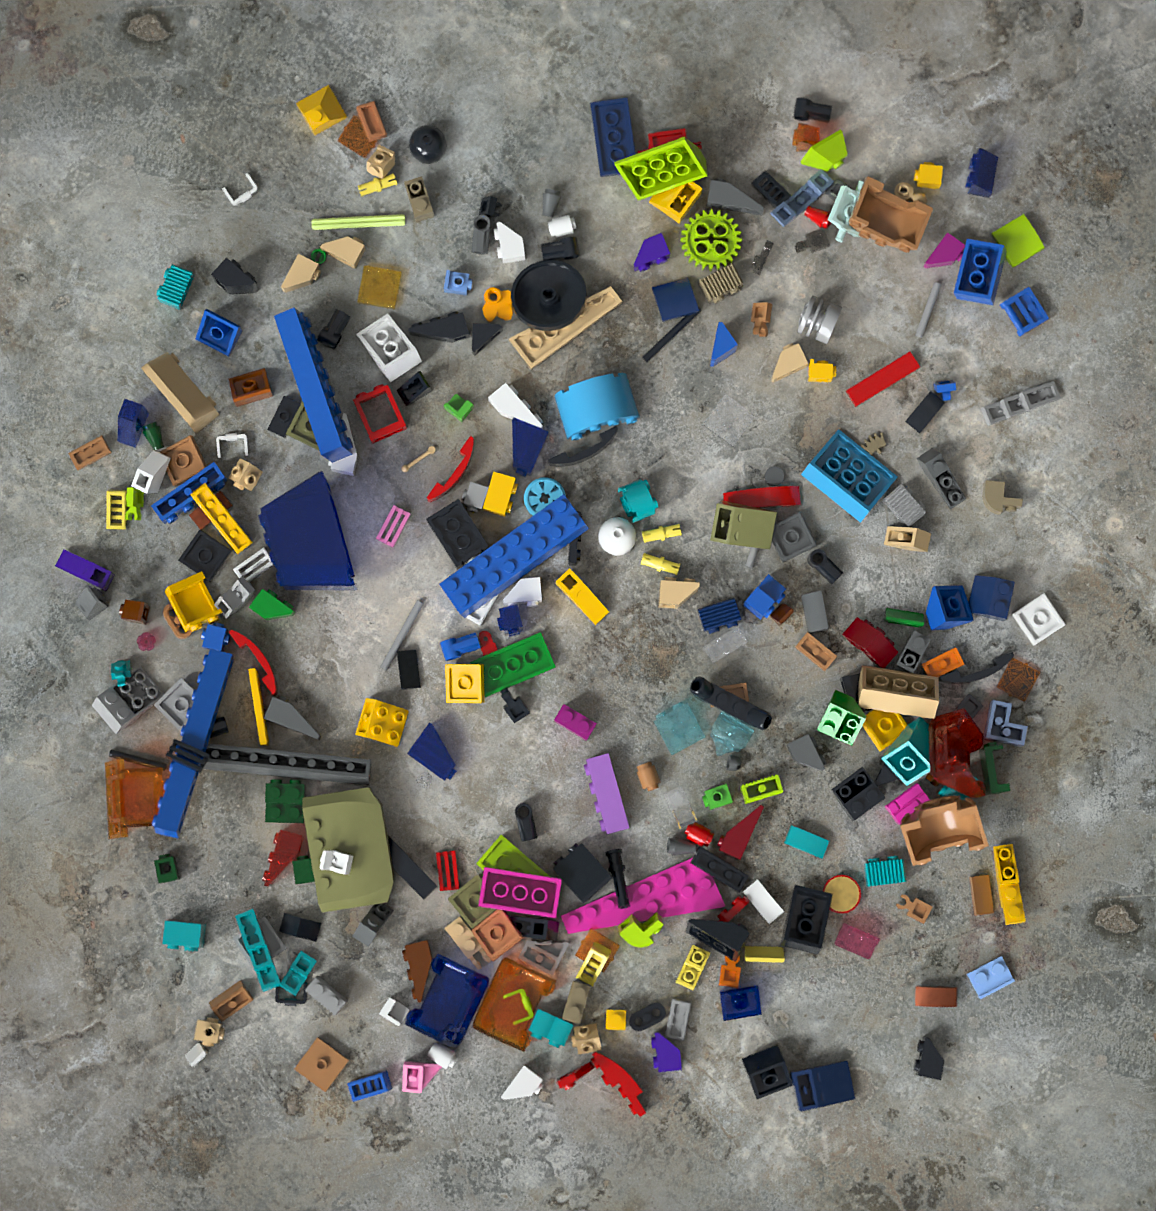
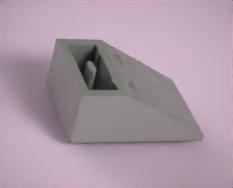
(126, 703)

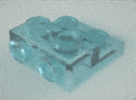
(678, 728)

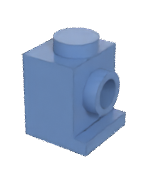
(451, 287)

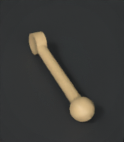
(431, 450)

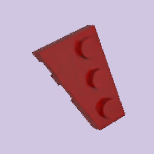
(568, 1080)

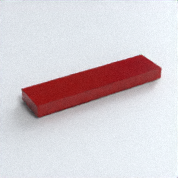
(882, 379)

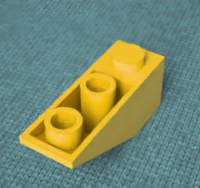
(582, 596)

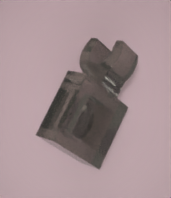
(814, 240)

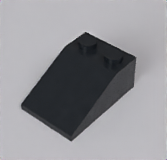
(806, 920)
(721, 936)

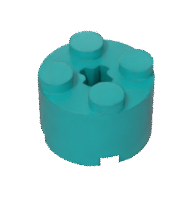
(637, 500)

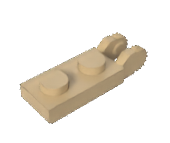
(466, 941)

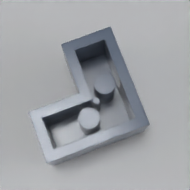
(998, 726)

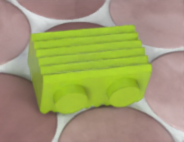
(761, 789)

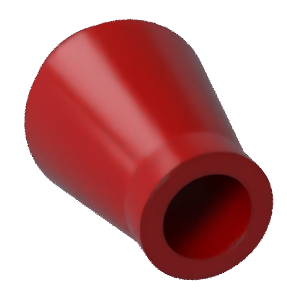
(818, 216)

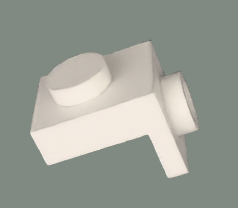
(336, 861)

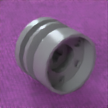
(819, 319)

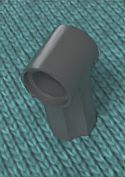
(481, 236)

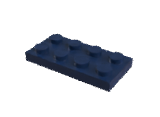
(612, 133)

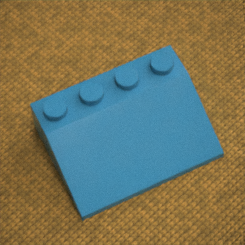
(849, 475)

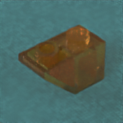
(805, 137)

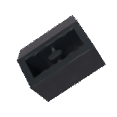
(232, 278)
(857, 794)

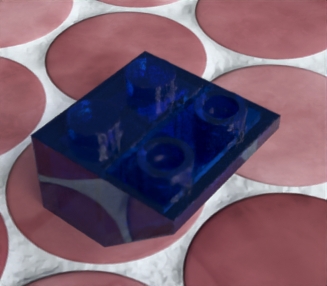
(982, 173)

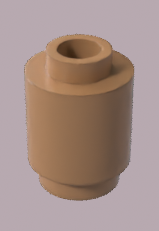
(648, 776)

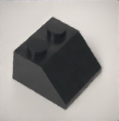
(767, 1072)

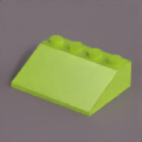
(663, 168)

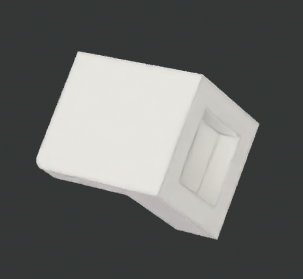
(394, 1011)

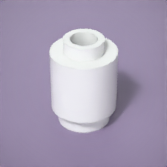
(562, 226)
(442, 1055)

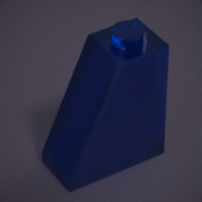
(130, 422)
(527, 446)
(432, 754)

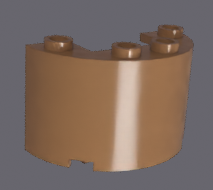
(888, 217)
(941, 825)

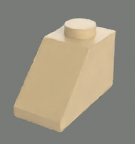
(345, 250)
(301, 274)
(790, 361)
(907, 538)

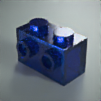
(510, 620)

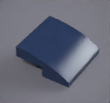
(675, 299)

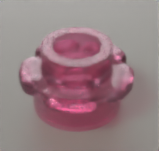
(141, 641)

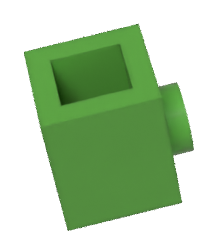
(717, 797)

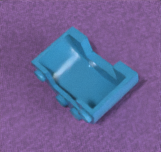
(596, 404)

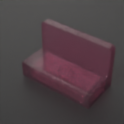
(856, 941)

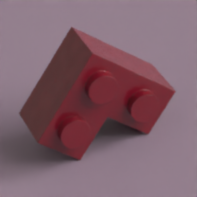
(871, 642)

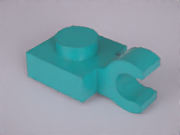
(121, 670)

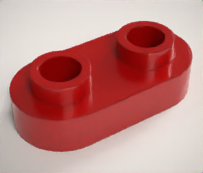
(738, 904)

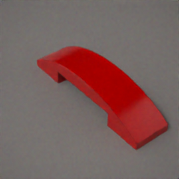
(438, 490)
(766, 497)
(269, 680)

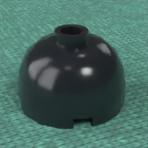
(427, 144)

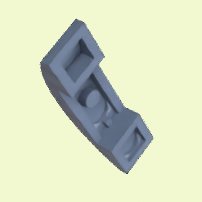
(800, 200)

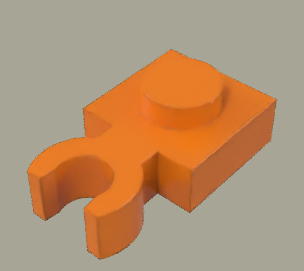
(729, 973)

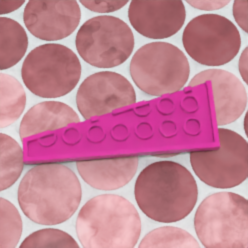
(669, 893)

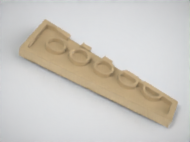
(538, 345)

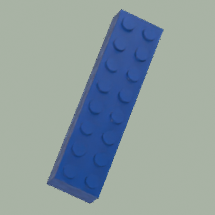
(313, 385)
(513, 556)

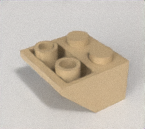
(675, 593)

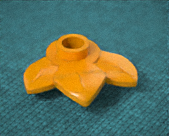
(500, 307)

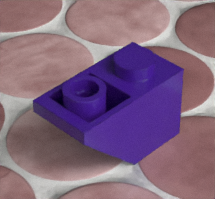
(652, 251)
(667, 1055)

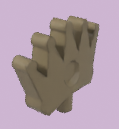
(874, 444)

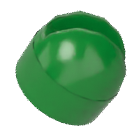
(322, 258)

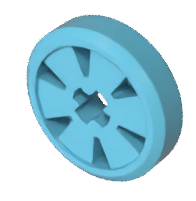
(538, 487)

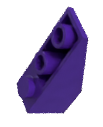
(85, 570)

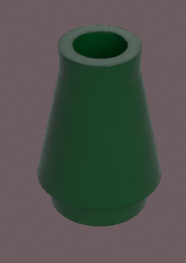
(153, 435)

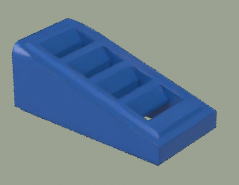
(385, 1083)

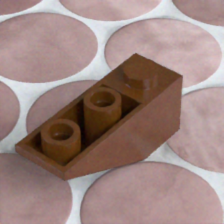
(419, 961)

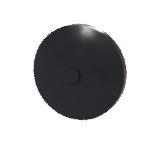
(548, 295)

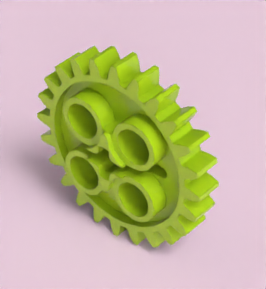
(711, 256)

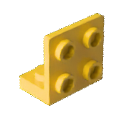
(381, 722)

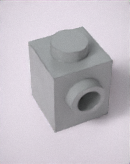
(474, 497)

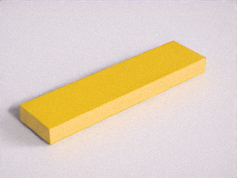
(221, 518)
(258, 706)

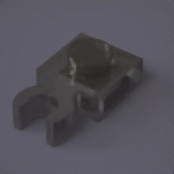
(759, 261)

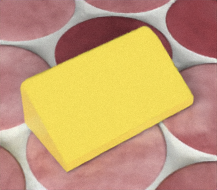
(764, 954)

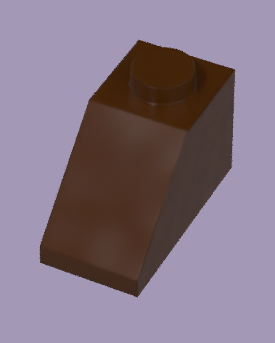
(134, 611)

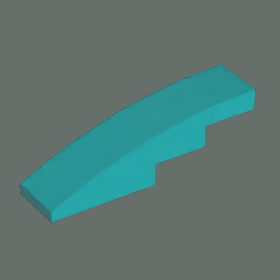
(258, 950)

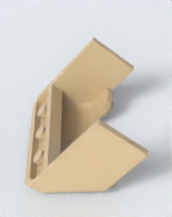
(181, 391)

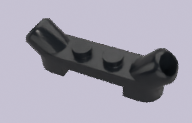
(730, 703)

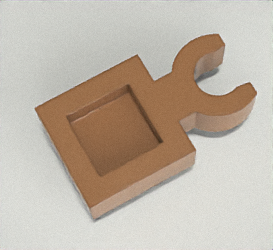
(917, 909)

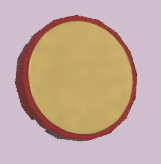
(845, 893)

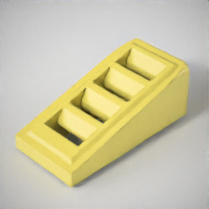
(123, 509)
(600, 954)

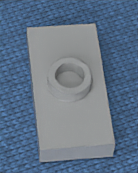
(678, 1020)

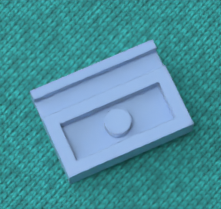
(990, 977)

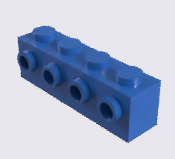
(180, 499)

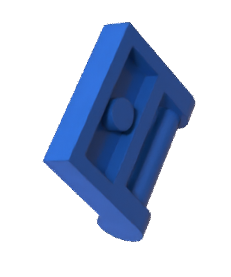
(1029, 308)

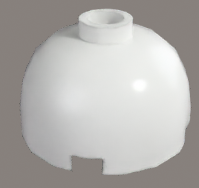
(617, 536)

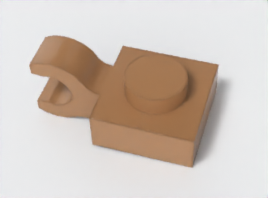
(760, 316)

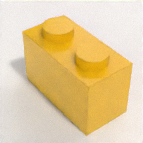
(499, 494)

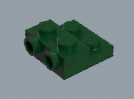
(284, 802)

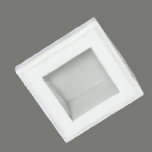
(196, 1054)

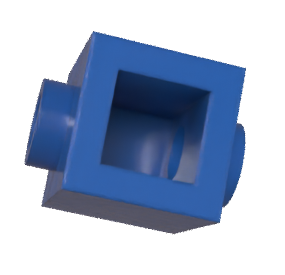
(215, 637)

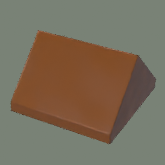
(250, 387)

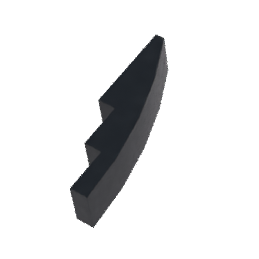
(410, 871)

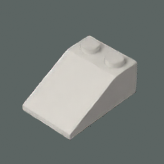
(389, 347)

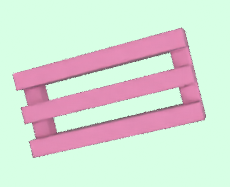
(385, 540)

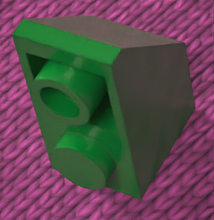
(269, 607)

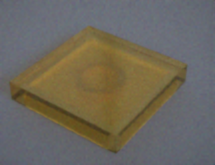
(379, 287)

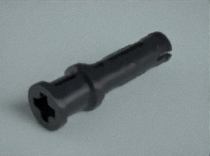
(617, 870)

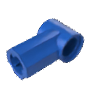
(454, 648)

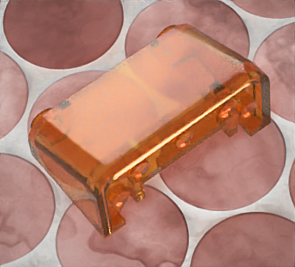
(497, 1013)

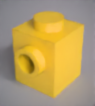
(928, 175)

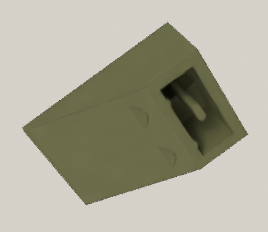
(743, 525)

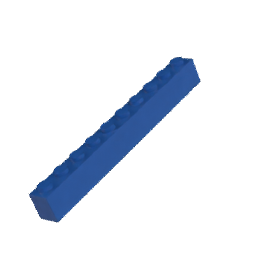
(196, 734)

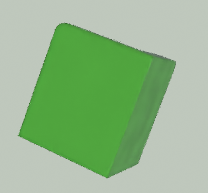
(458, 407)

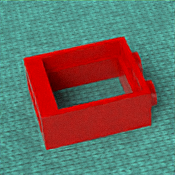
(386, 431)

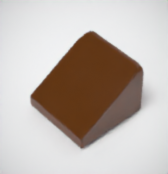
(781, 614)

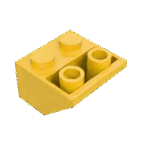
(677, 201)

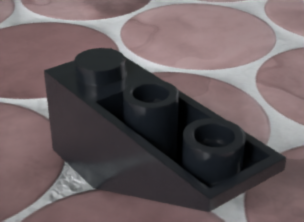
(446, 329)

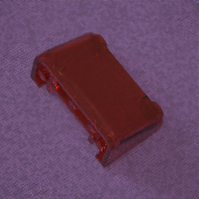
(950, 744)

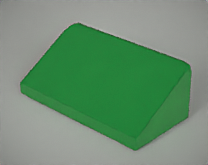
(904, 617)

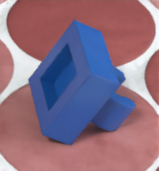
(944, 388)

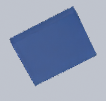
(218, 332)
(723, 345)

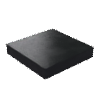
(205, 555)

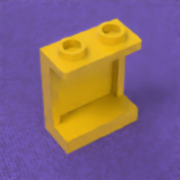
(192, 602)

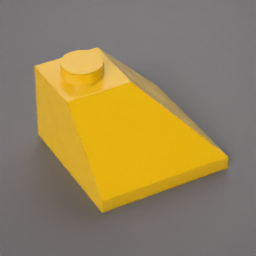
(321, 110)

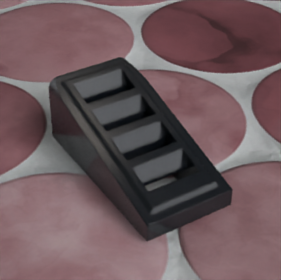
(780, 190)

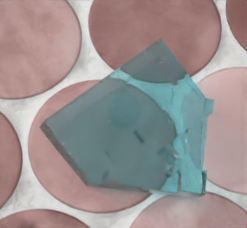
(729, 734)

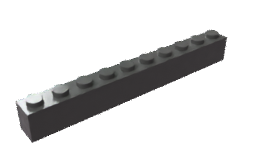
(288, 764)

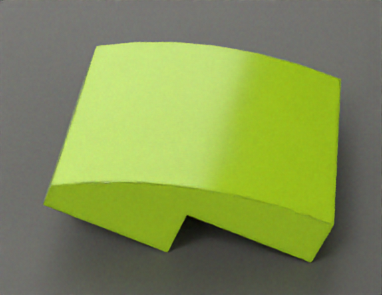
(1019, 240)

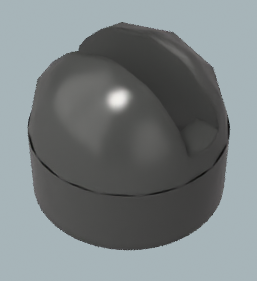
(733, 763)

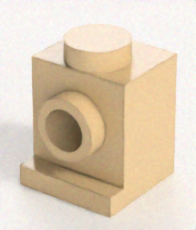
(381, 162)

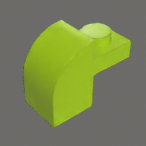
(640, 934)

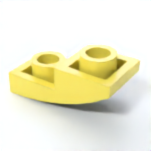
(692, 967)

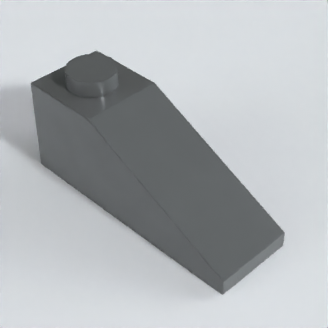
(728, 197)
(286, 715)

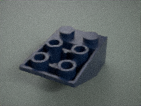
(822, 1085)

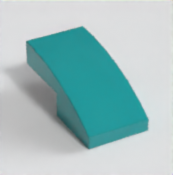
(806, 842)
(298, 973)

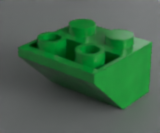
(842, 718)

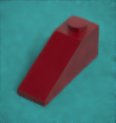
(738, 837)

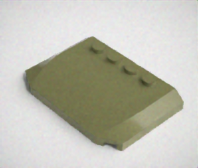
(356, 826)

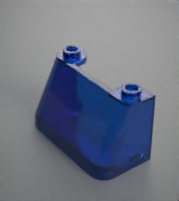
(449, 1002)

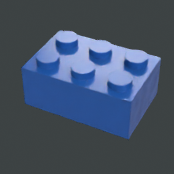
(980, 272)

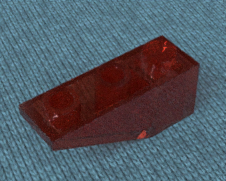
(286, 850)

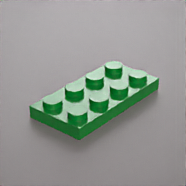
(515, 664)

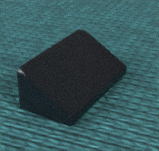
(408, 669)

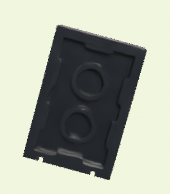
(457, 534)

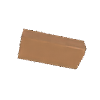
(981, 895)
(230, 1001)

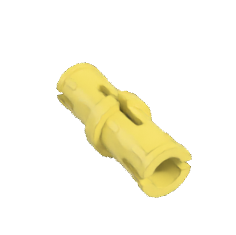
(377, 184)
(661, 533)
(660, 564)

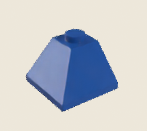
(948, 607)

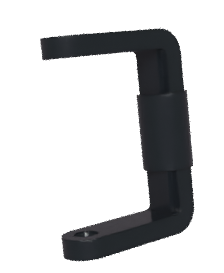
(291, 1001)

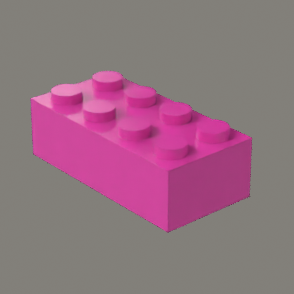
(520, 892)

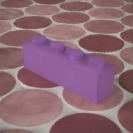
(607, 794)

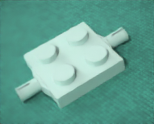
(843, 209)

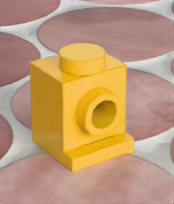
(821, 371)

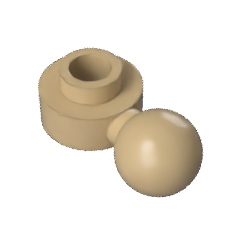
(909, 195)

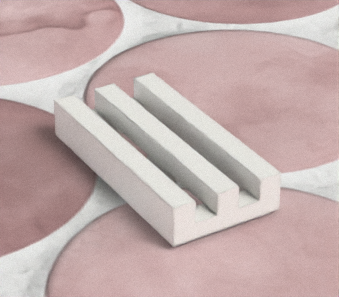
(249, 560)

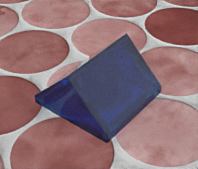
(740, 1002)

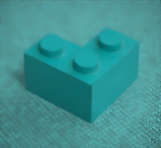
(184, 934)

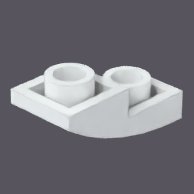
(763, 901)

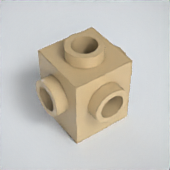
(245, 475)
(202, 1031)
(586, 1038)

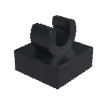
(488, 206)

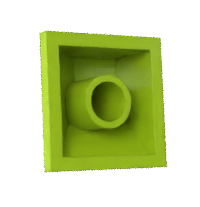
(827, 153)

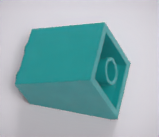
(910, 752)

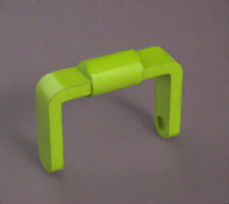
(526, 1002)

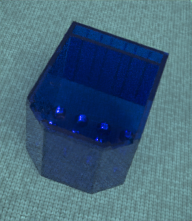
(307, 538)

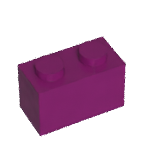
(575, 722)

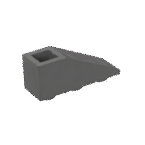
(941, 477)
(91, 602)

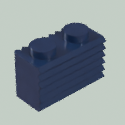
(719, 615)

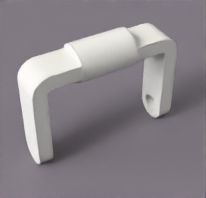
(244, 197)
(232, 437)

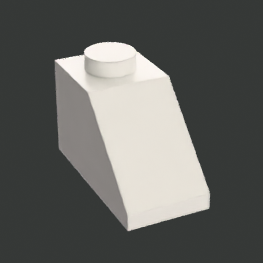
(523, 1085)

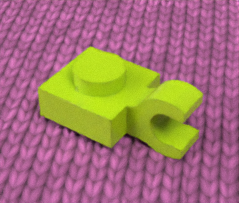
(134, 500)

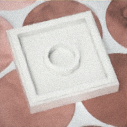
(1038, 619)

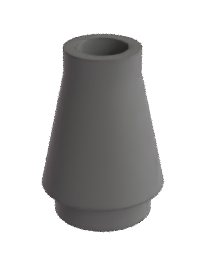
(550, 202)
(679, 846)

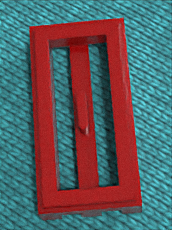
(445, 854)

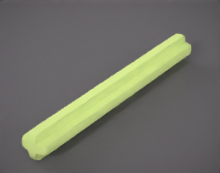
(358, 222)

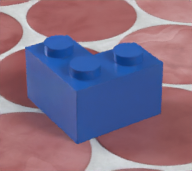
(764, 597)

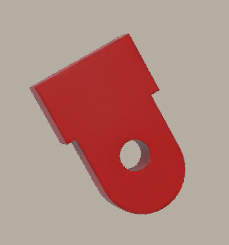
(487, 646)

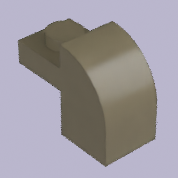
(994, 498)

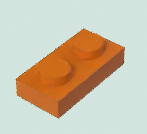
(943, 663)

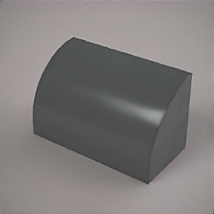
(814, 612)

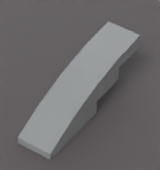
(1020, 403)

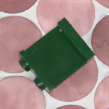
(989, 770)

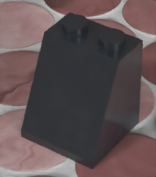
(581, 872)

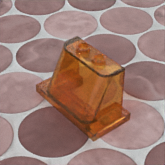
(131, 797)

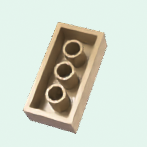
(898, 692)

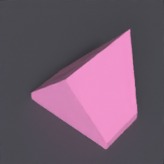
(418, 1075)

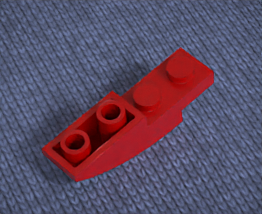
(615, 1075)

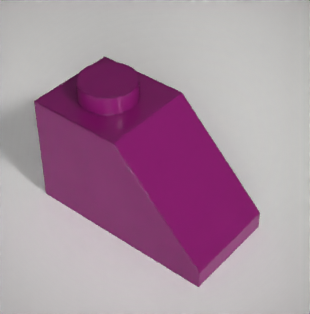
(946, 252)

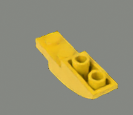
(1008, 884)

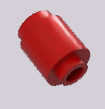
(699, 834)

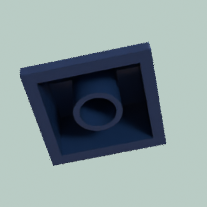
(991, 597)

